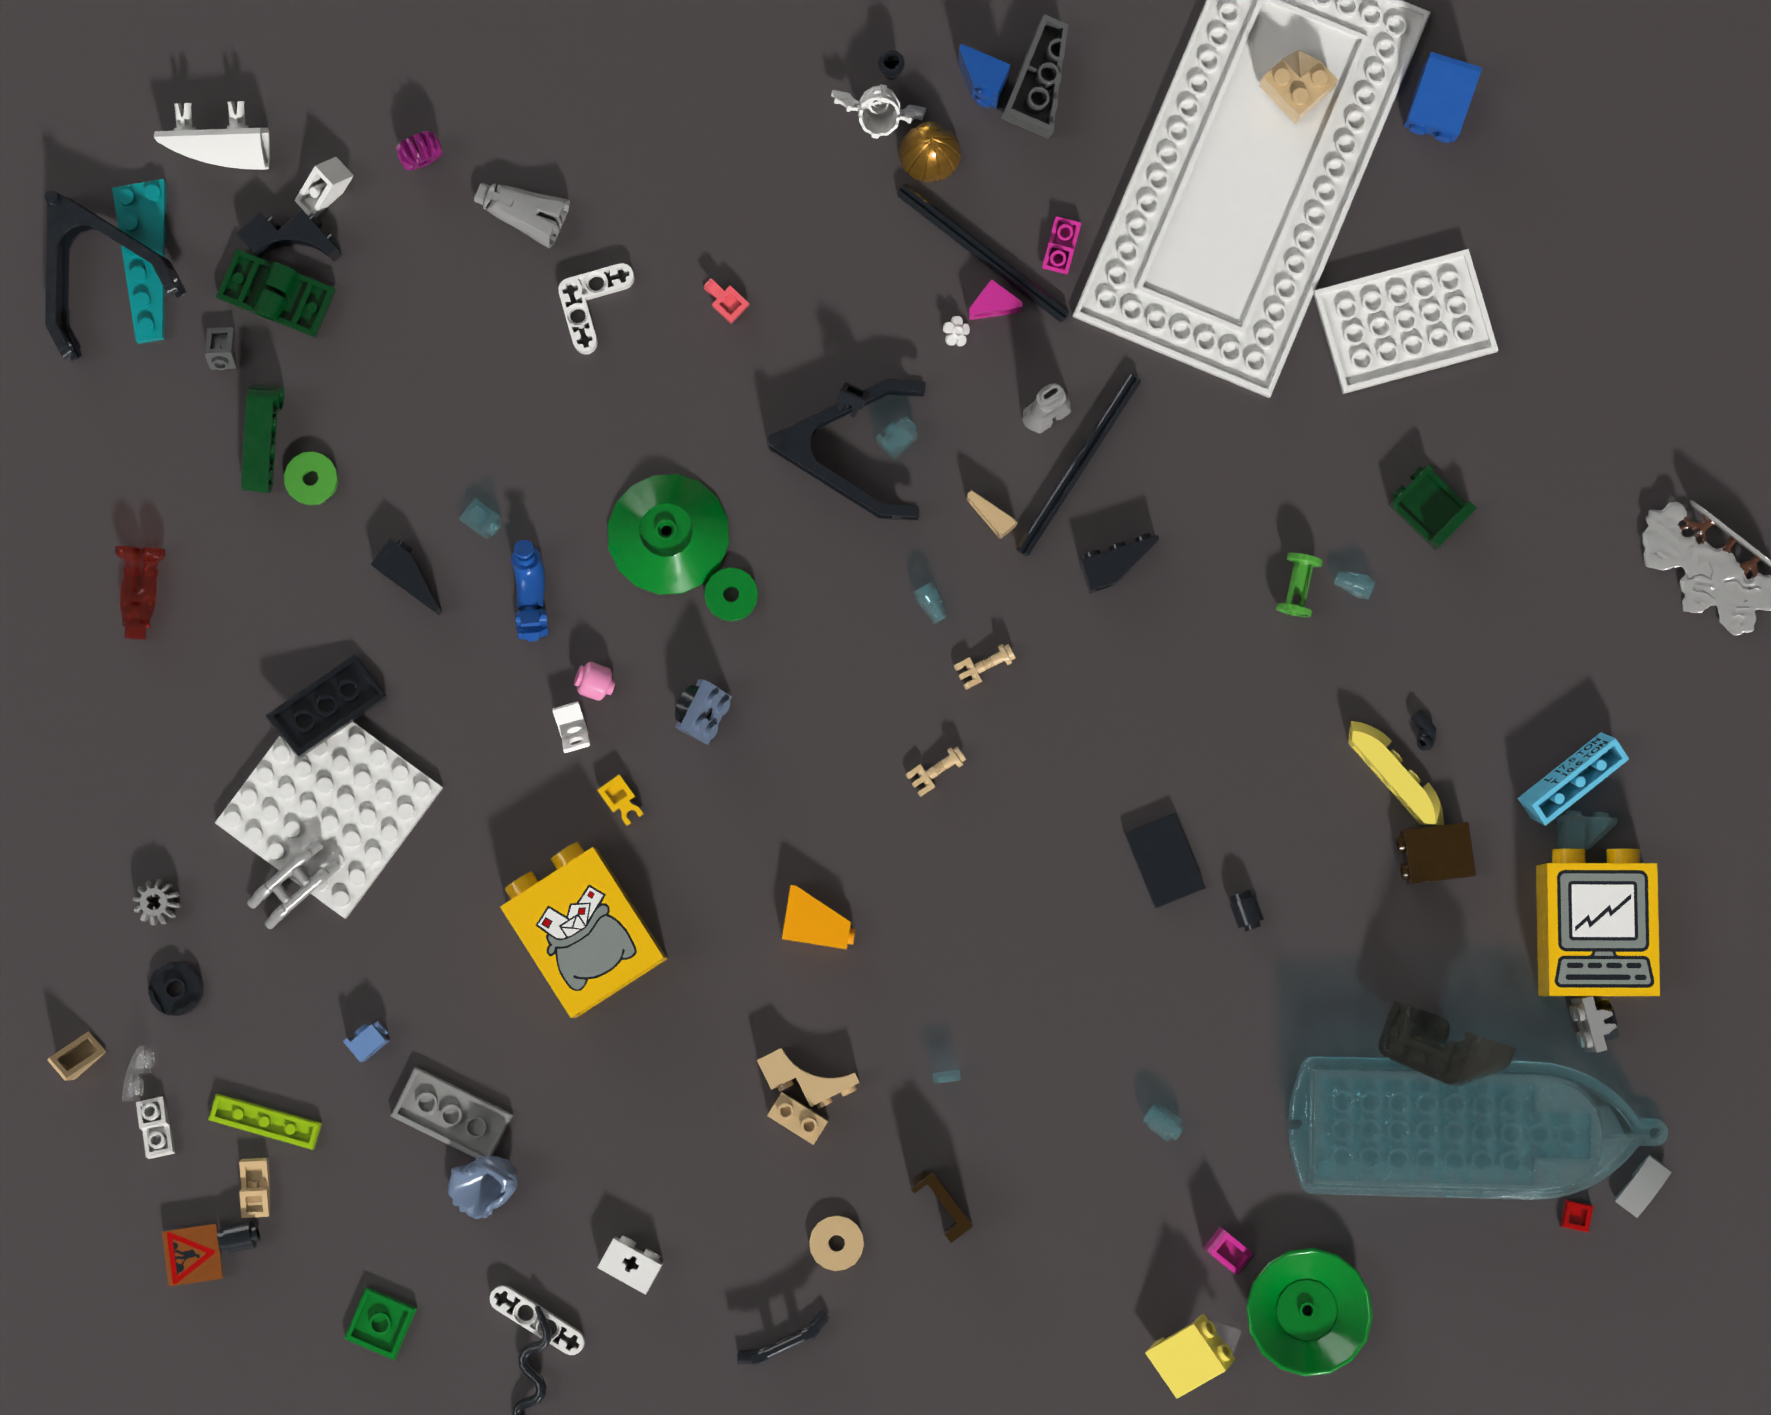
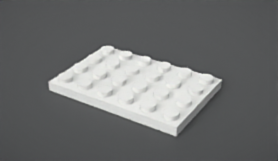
(1405, 321)

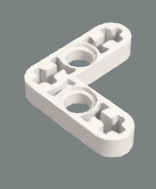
(586, 293)

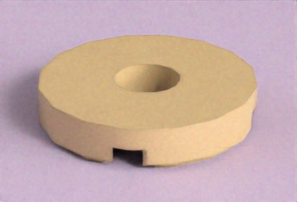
(848, 1231)

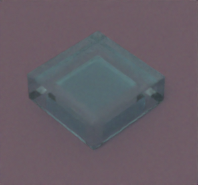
(946, 1076)

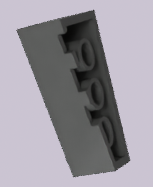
(1036, 87)

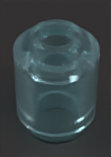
(1163, 1122)

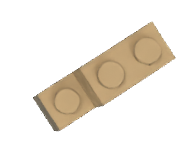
(818, 1090)

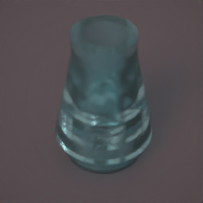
(1356, 584)
(930, 601)

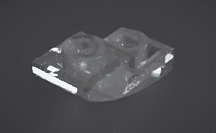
(140, 1063)

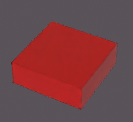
(1576, 1215)

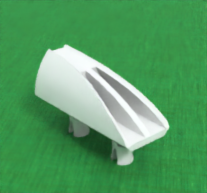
(228, 147)

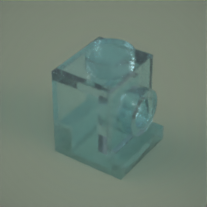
(897, 437)

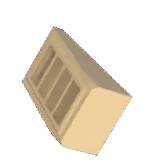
(993, 516)

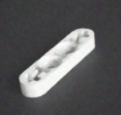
(533, 1324)

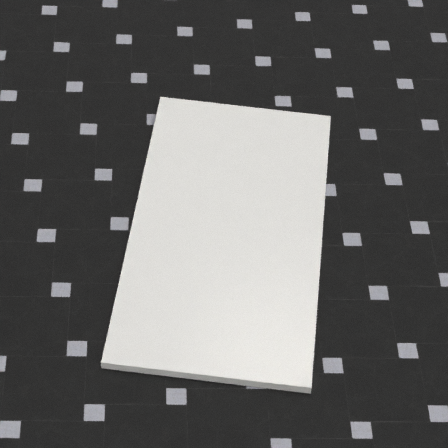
(1236, 198)

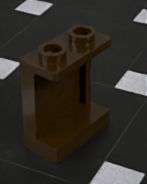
(1436, 853)
(962, 1222)

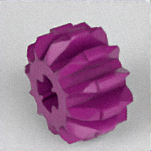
(419, 150)

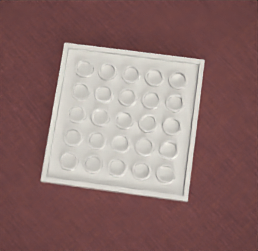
(346, 795)

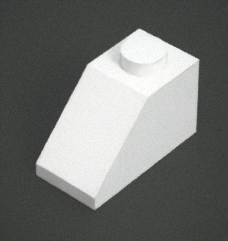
(323, 186)

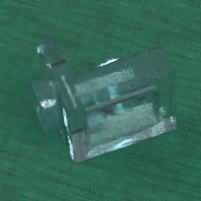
(481, 519)

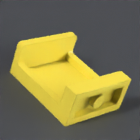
(1190, 1356)

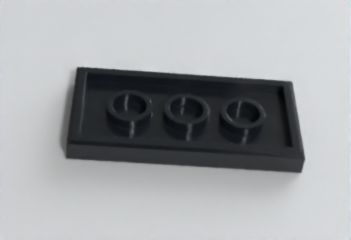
(326, 706)

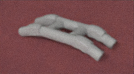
(309, 884)

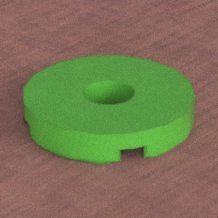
(306, 463)

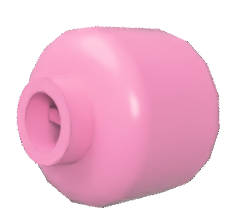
(594, 681)

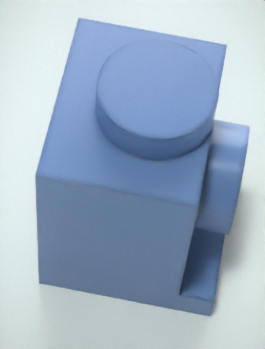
(367, 1041)

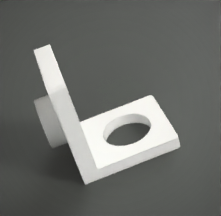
(571, 726)

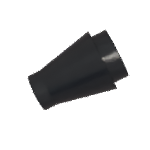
(891, 59)

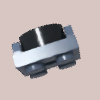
(701, 710)

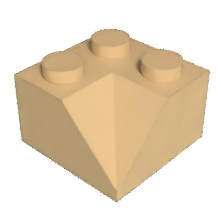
(1298, 84)

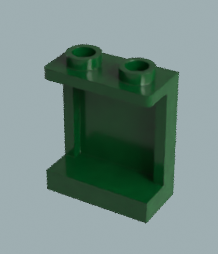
(1430, 507)

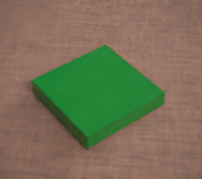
(380, 1323)

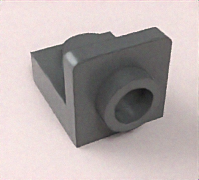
(220, 348)

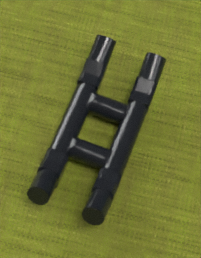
(806, 1334)

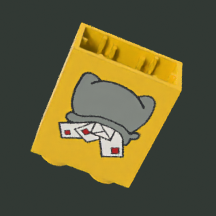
(581, 929)

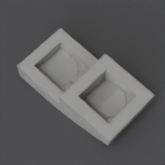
(1643, 1185)

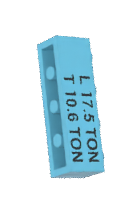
(1573, 778)

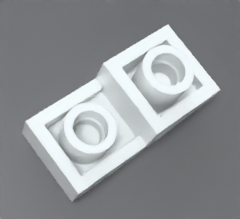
(156, 1127)

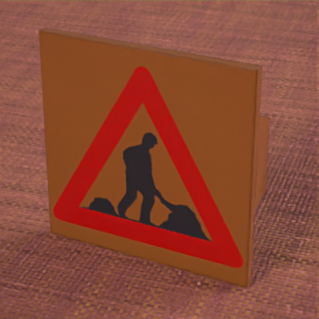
(192, 1255)

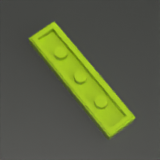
(265, 1121)

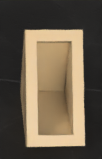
(76, 1057)

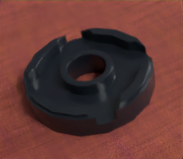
(159, 988)

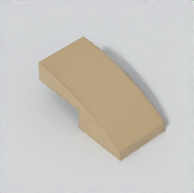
(255, 1187)

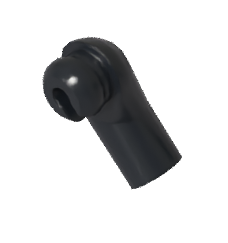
(1427, 731)

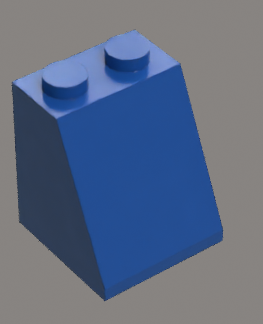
(1442, 97)

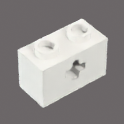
(616, 1266)

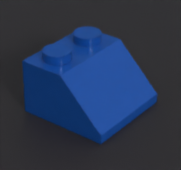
(983, 75)

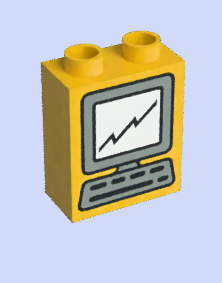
(1597, 925)

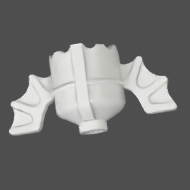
(878, 116)

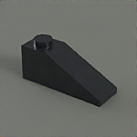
(403, 569)

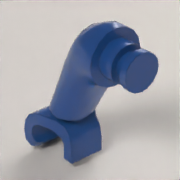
(530, 587)

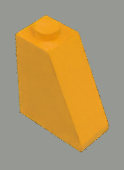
(814, 922)

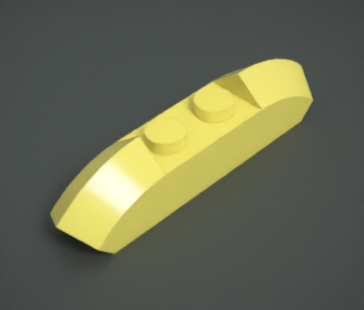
(1404, 784)

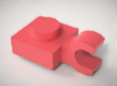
(728, 302)

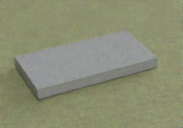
(451, 1114)

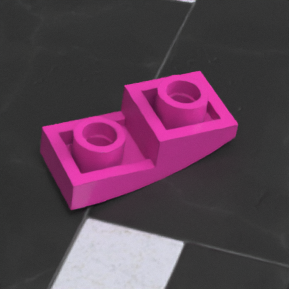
(1061, 245)

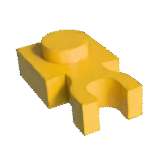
(618, 796)

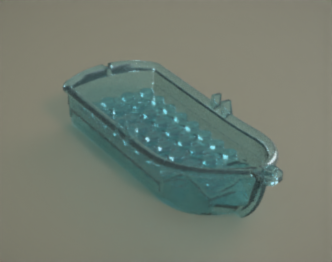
(1503, 1136)

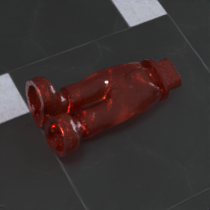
(135, 604)

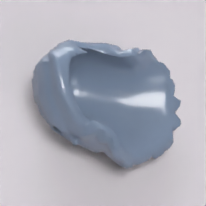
(482, 1185)

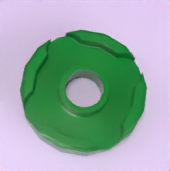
(726, 579)

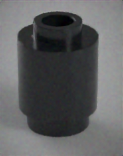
(1246, 910)
(238, 1237)

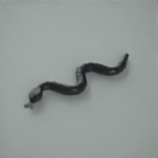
(530, 1372)

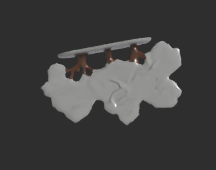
(1710, 573)

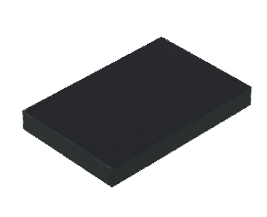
(1164, 860)

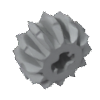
(147, 903)

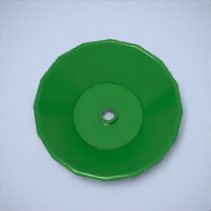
(673, 561)
(1338, 1316)

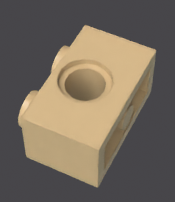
(797, 1118)

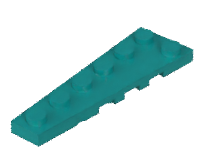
(142, 216)

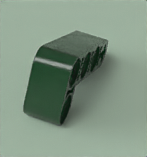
(259, 443)

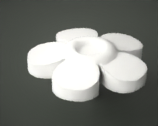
(956, 331)

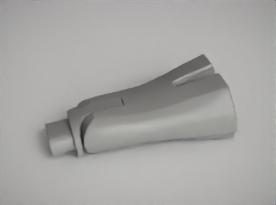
(530, 212)
(1049, 404)

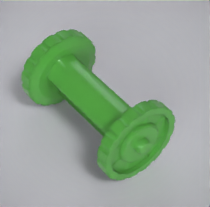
(1299, 584)

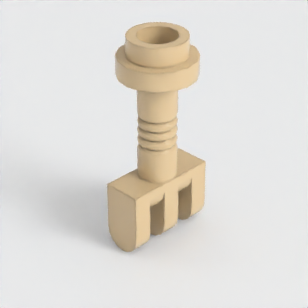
(973, 670)
(955, 757)

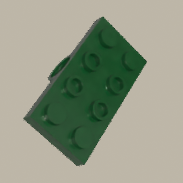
(276, 293)

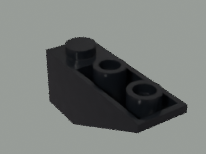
(1109, 567)

